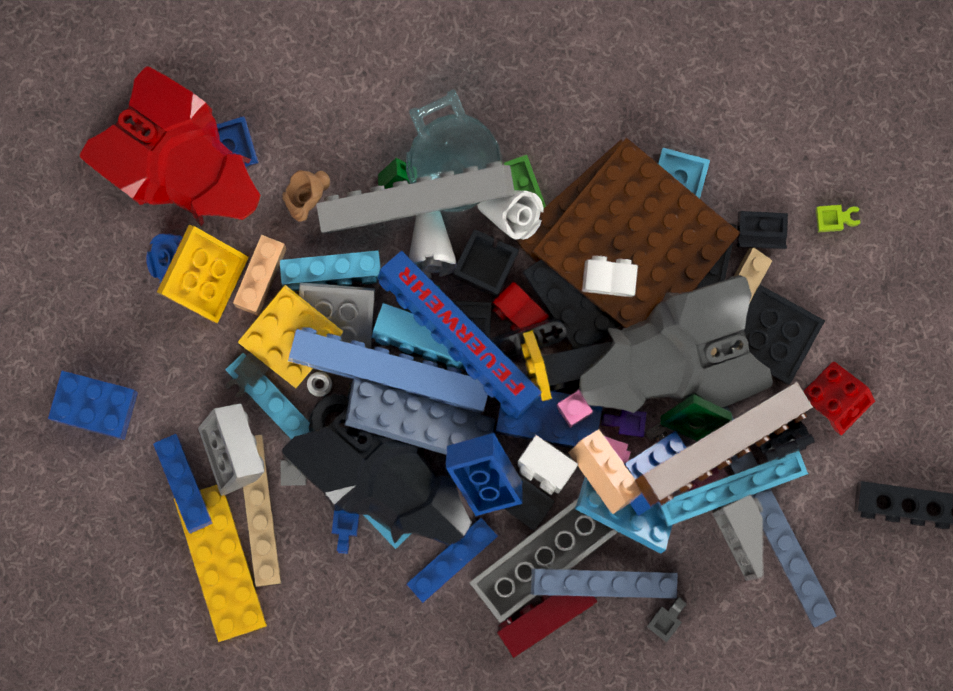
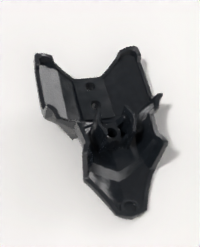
(380, 480)

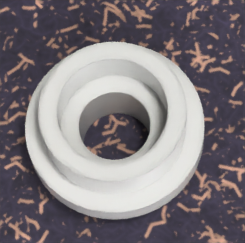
(319, 376)

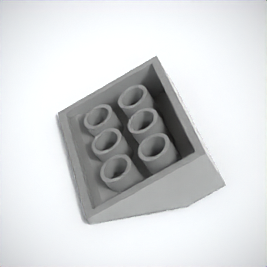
(743, 532)

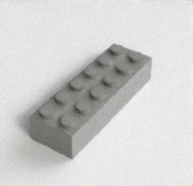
(553, 546)

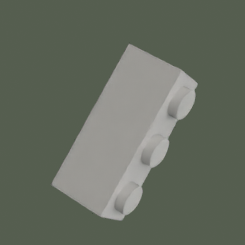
(231, 448)

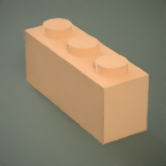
(260, 275)
(605, 471)

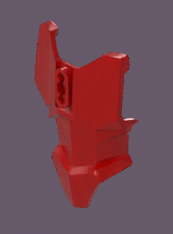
(178, 159)

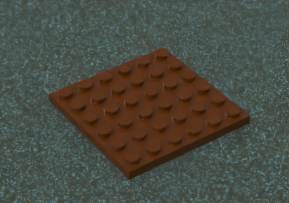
(640, 216)

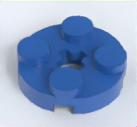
(163, 246)

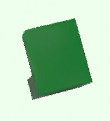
(393, 173)

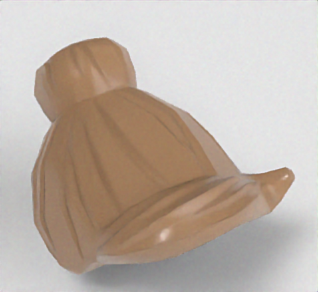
(304, 192)

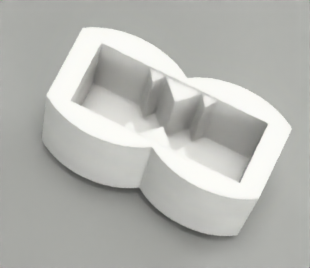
(609, 277)

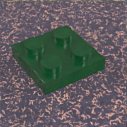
(696, 418)

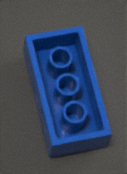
(548, 423)

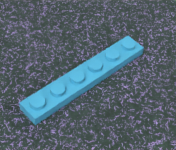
(733, 488)

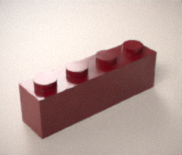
(541, 620)

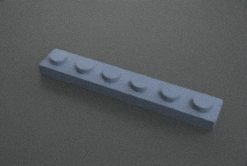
(604, 583)

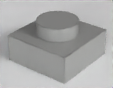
(291, 476)

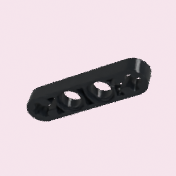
(517, 336)

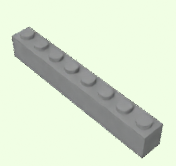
(416, 198)

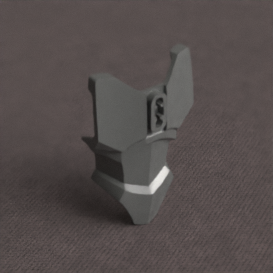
(673, 353)

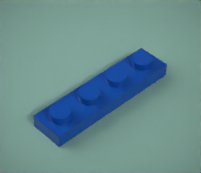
(183, 483)
(451, 560)

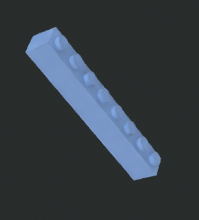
(385, 369)

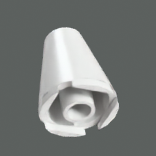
(515, 214)
(431, 245)

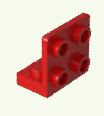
(839, 397)

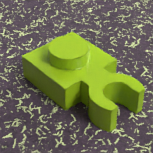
(832, 218)

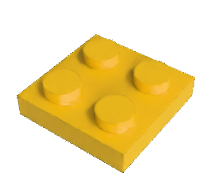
(535, 365)

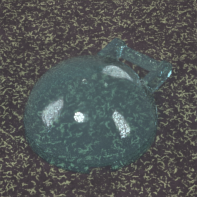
(449, 143)

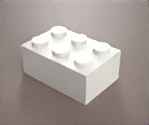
(546, 466)

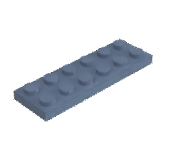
(412, 417)

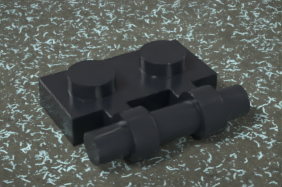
(790, 440)

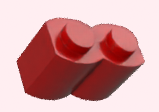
(517, 308)

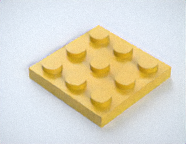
(202, 274)
(274, 331)

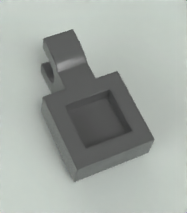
(665, 622)

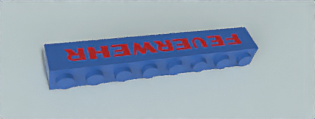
(458, 335)

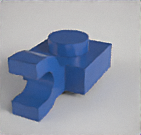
(344, 525)

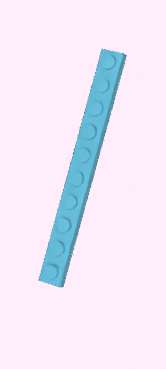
(291, 422)

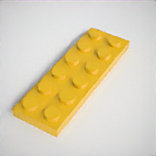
(224, 570)

